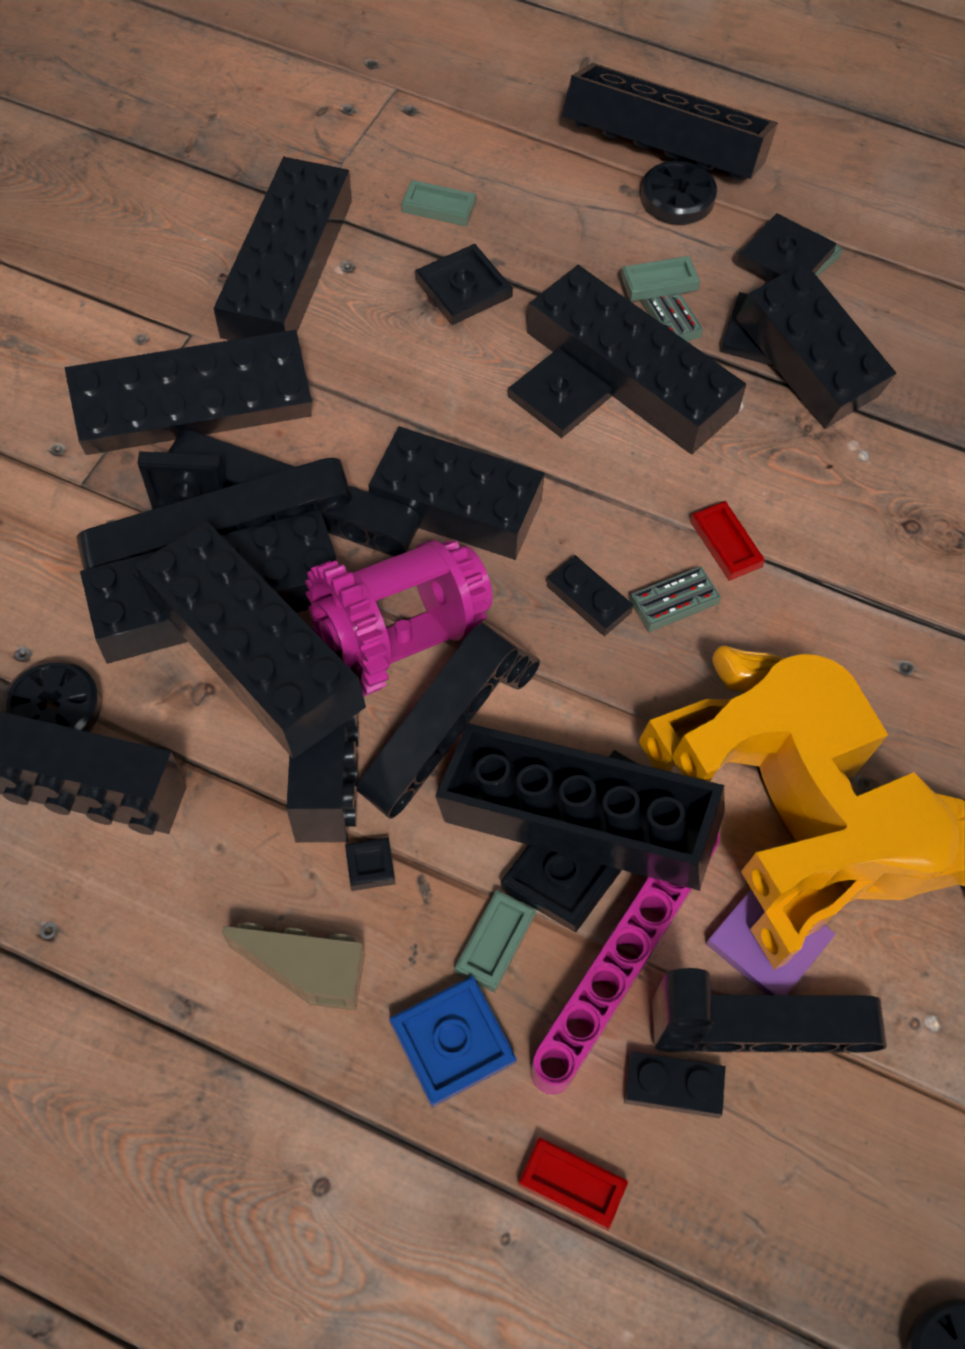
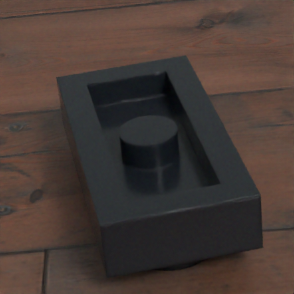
(589, 595)
(675, 1085)

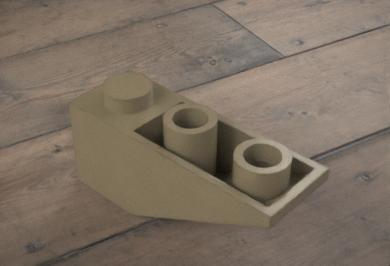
(311, 967)

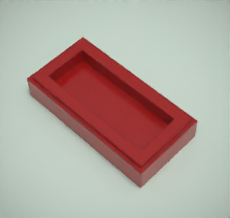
(727, 540)
(573, 1183)

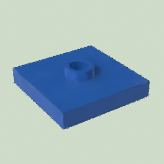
(452, 1041)

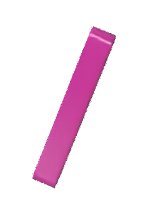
(615, 970)

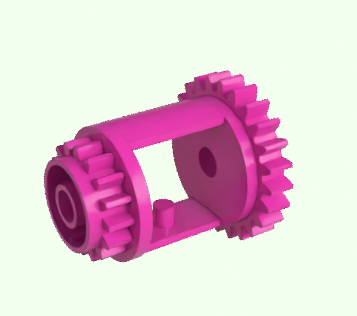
(349, 621)

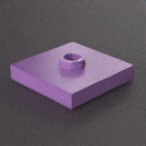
(741, 950)

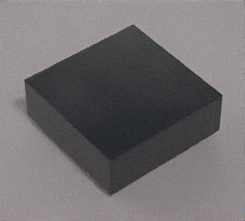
(370, 864)

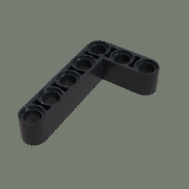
(442, 715)
(695, 1021)

